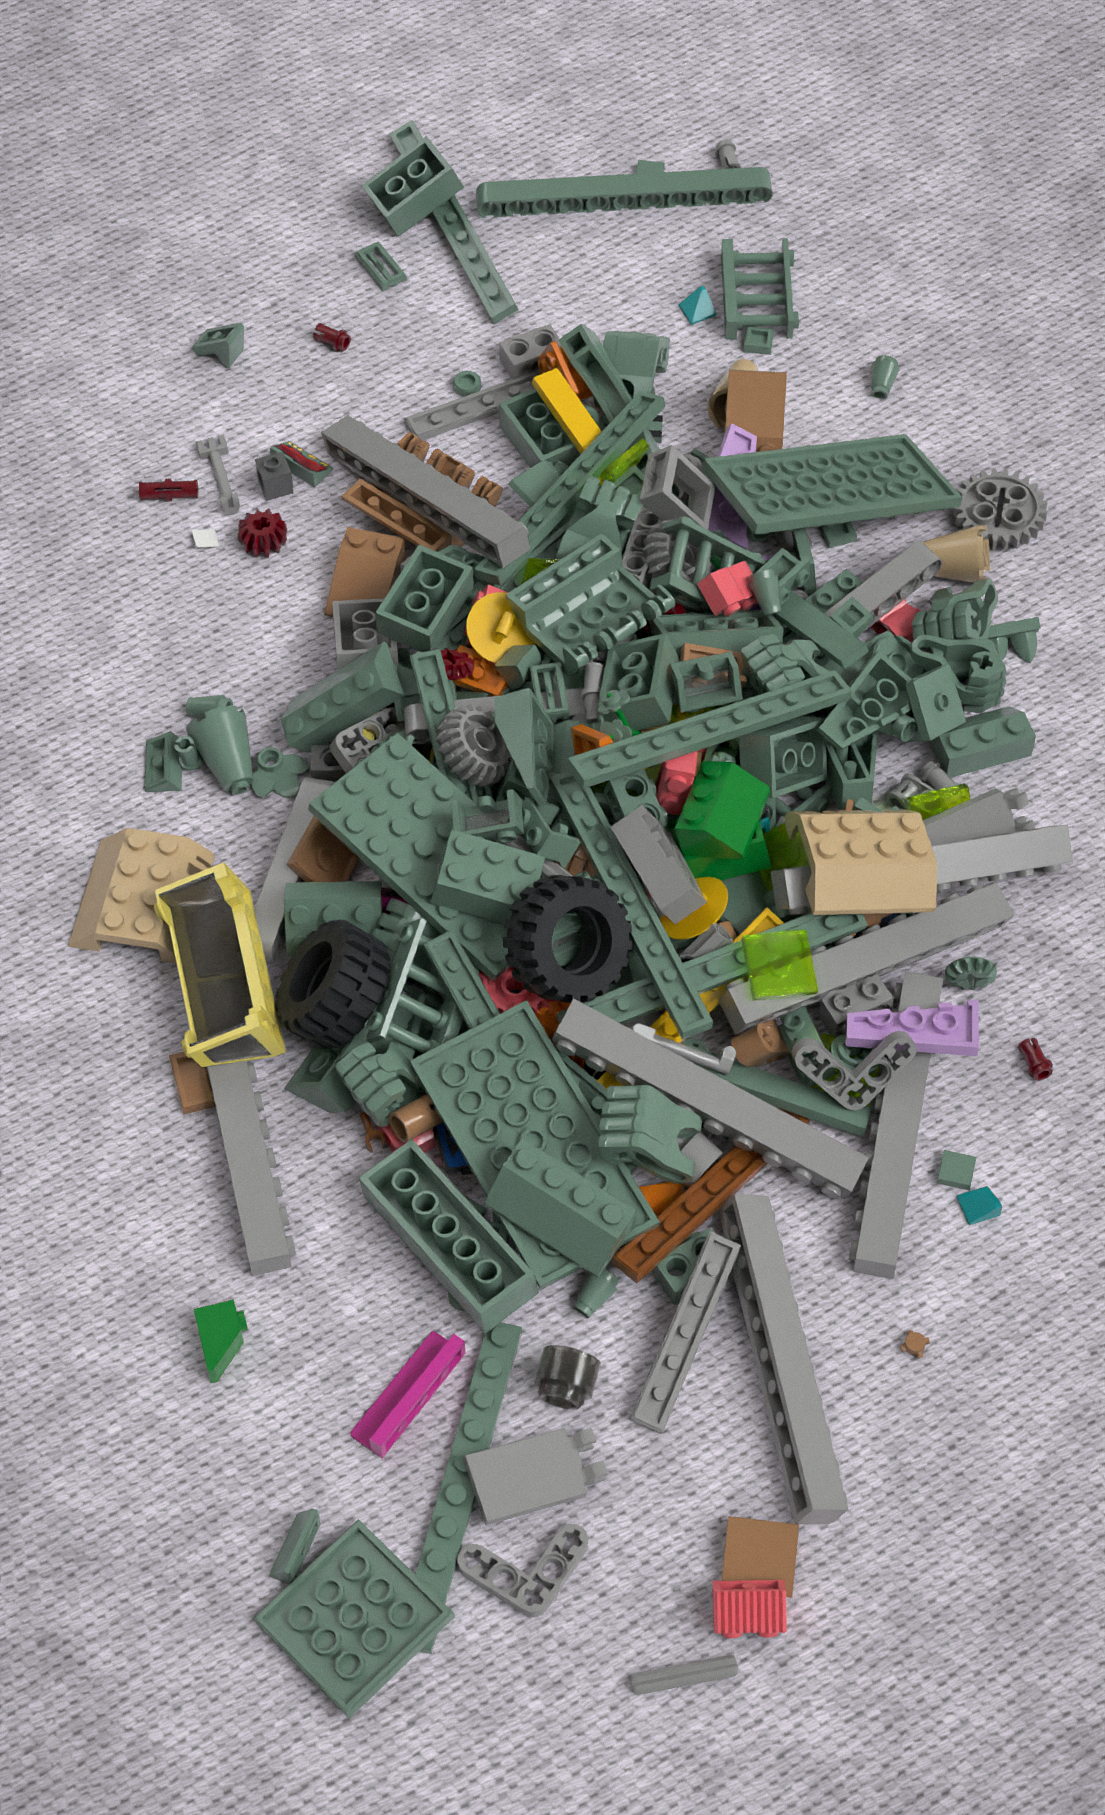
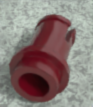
(338, 339)
(1038, 1065)

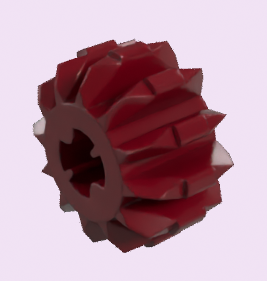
(262, 532)

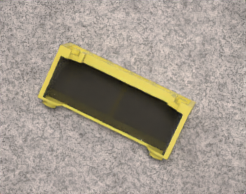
(220, 968)

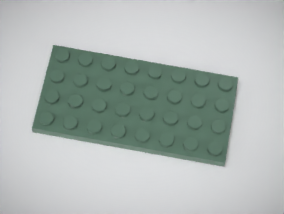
(831, 483)
(397, 821)
(513, 1085)

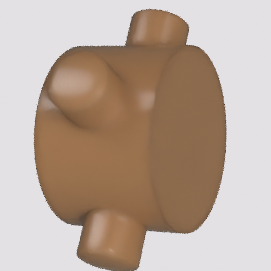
(914, 1344)

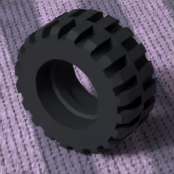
(603, 944)
(332, 984)

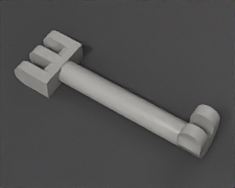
(229, 501)
(721, 1063)

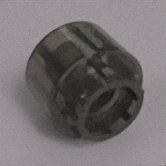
(566, 1376)

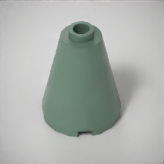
(224, 747)

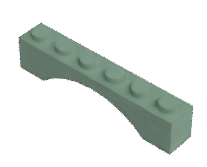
(601, 377)

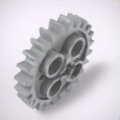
(1022, 509)

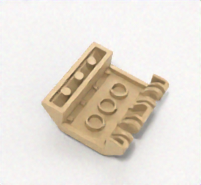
(866, 861)
(123, 887)

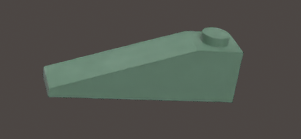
(875, 701)
(528, 738)
(744, 900)

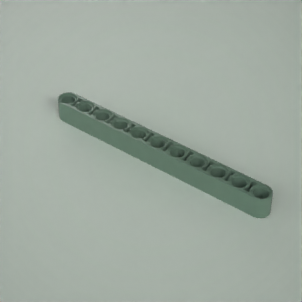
(623, 191)

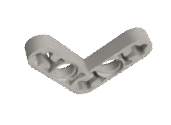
(361, 749)
(849, 1079)
(525, 1583)

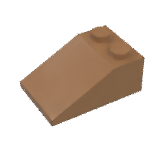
(758, 405)
(365, 566)

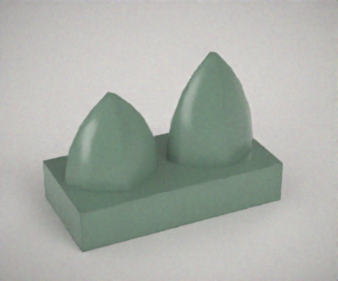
(1022, 636)

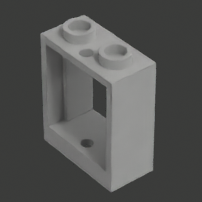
(669, 466)

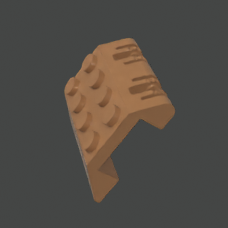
(404, 520)

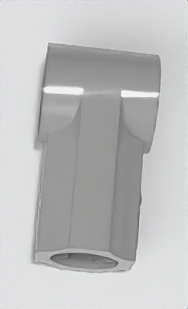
(709, 941)

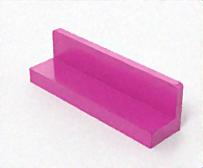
(408, 1392)

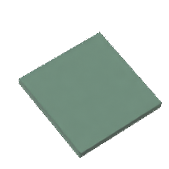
(354, 1618)

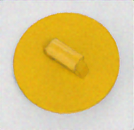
(494, 627)
(701, 919)

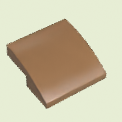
(760, 1551)

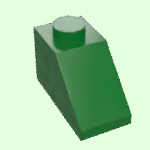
(220, 1335)

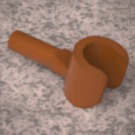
(371, 1132)

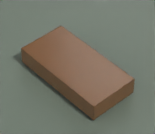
(191, 1084)

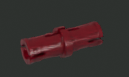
(189, 489)

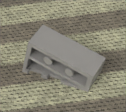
(659, 865)

